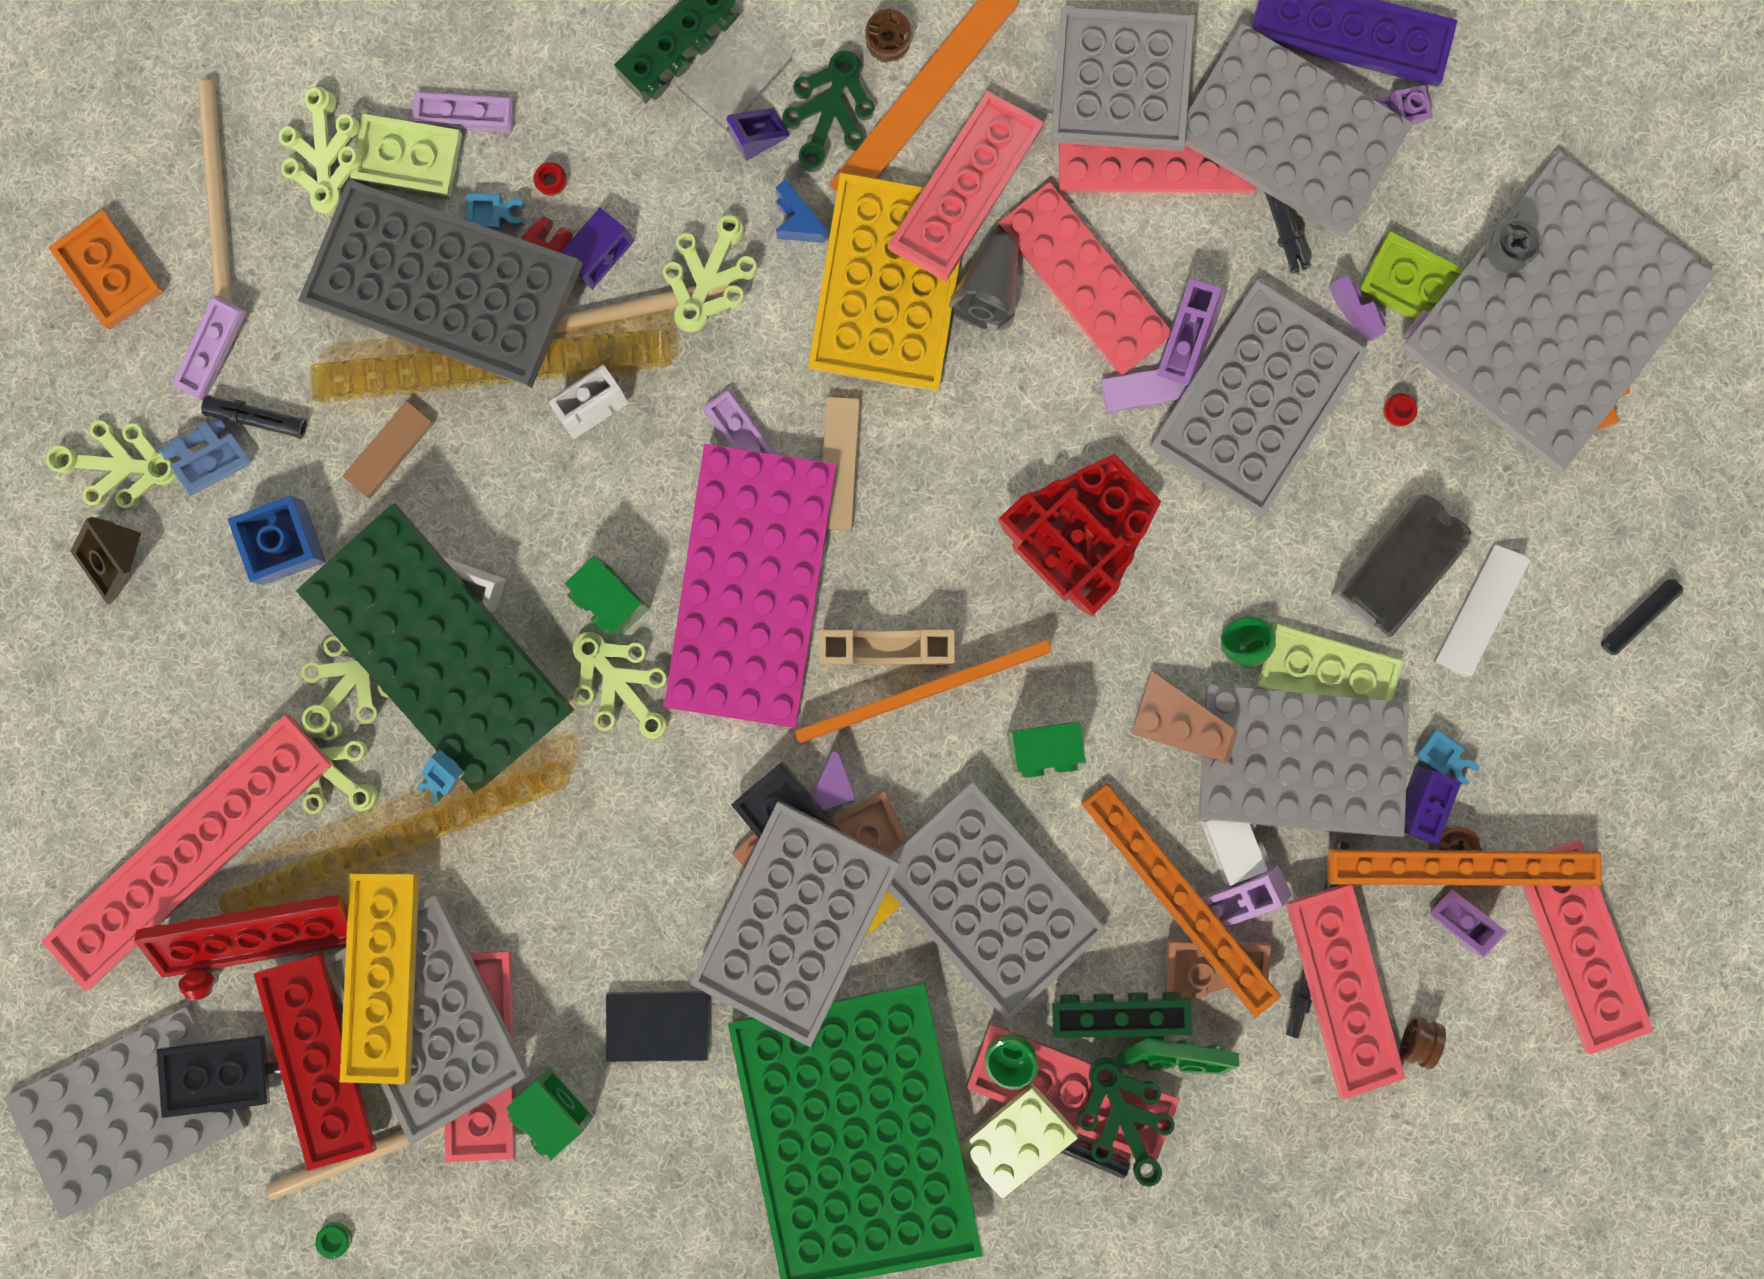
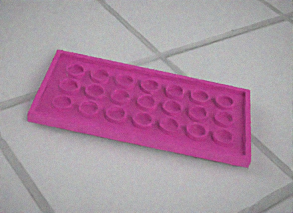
(750, 585)

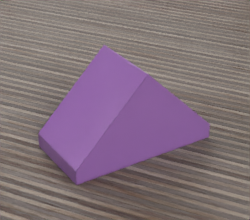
(834, 784)

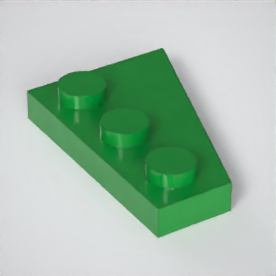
(1191, 1059)

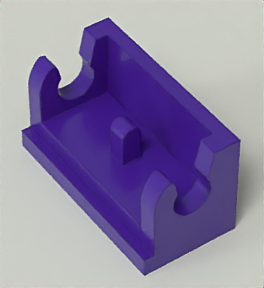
(598, 246)
(1429, 804)

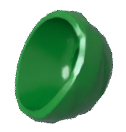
(1248, 641)
(1011, 1061)

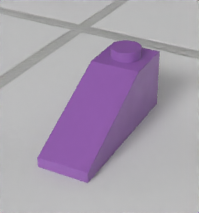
(1191, 330)

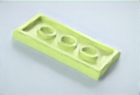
(1327, 667)

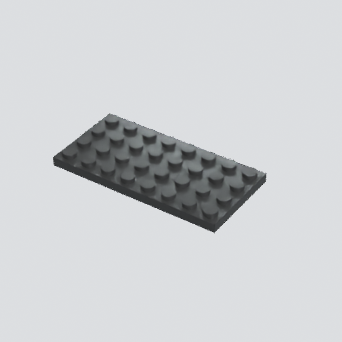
(441, 282)

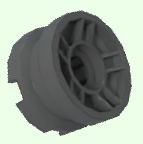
(1511, 259)

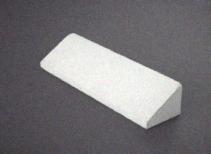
(1482, 611)

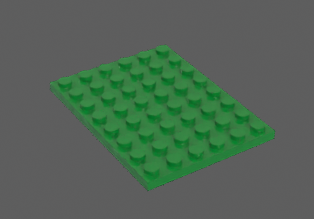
(857, 1140)

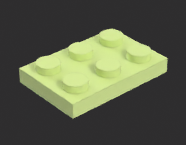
(407, 155)
(1017, 1141)

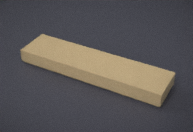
(841, 449)

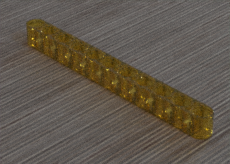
(431, 370)
(380, 839)

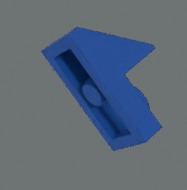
(803, 223)

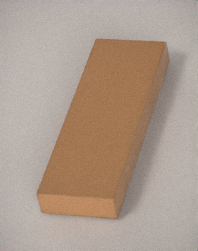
(388, 449)

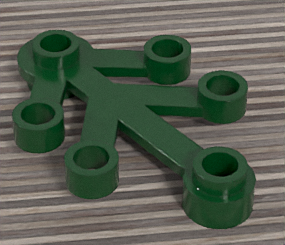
(830, 106)
(1122, 1116)

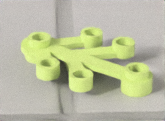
(324, 152)
(708, 278)
(121, 465)
(353, 675)
(615, 681)
(337, 777)

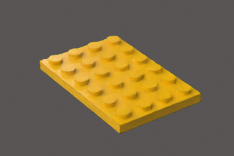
(876, 309)

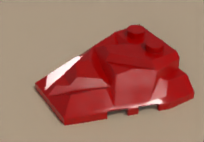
(1083, 530)

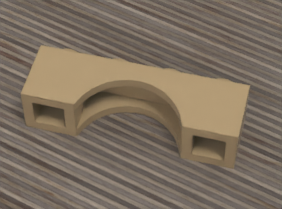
(887, 647)

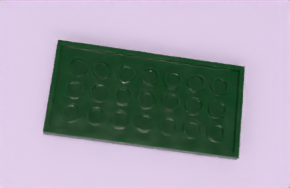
(434, 648)

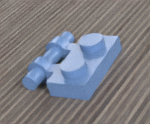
(209, 464)

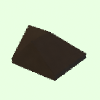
(106, 554)

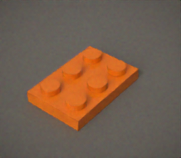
(105, 269)

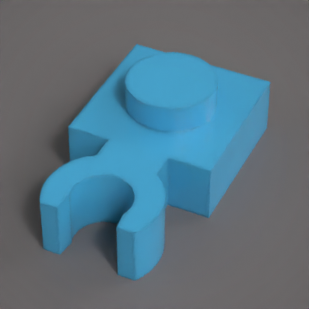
(490, 212)
(1443, 755)
(440, 776)

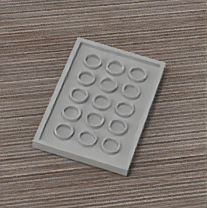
(1293, 130)
(1259, 399)
(1308, 762)
(991, 901)
(795, 923)
(458, 1034)
(102, 1122)

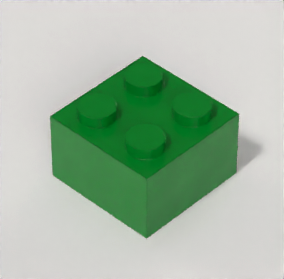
(606, 596)
(1046, 748)
(549, 1114)

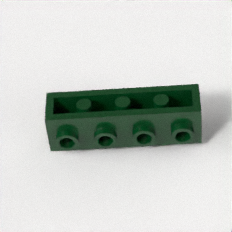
(673, 44)
(1122, 1017)

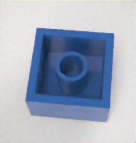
(276, 540)

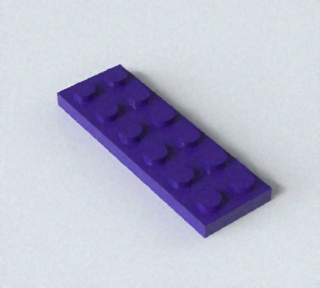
(1362, 34)

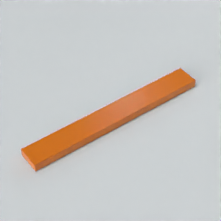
(927, 89)
(923, 691)
(1464, 867)
(1181, 900)

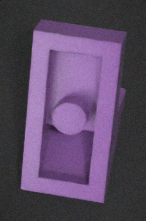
(1468, 924)

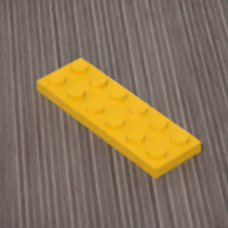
(379, 978)

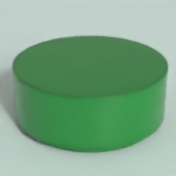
(333, 1240)

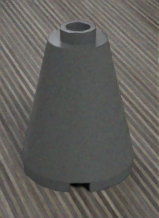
(989, 285)

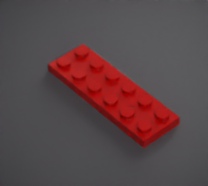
(245, 936)
(308, 1046)

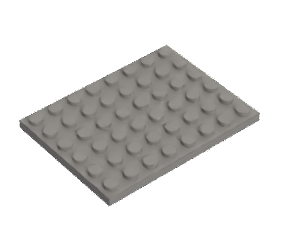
(1569, 330)

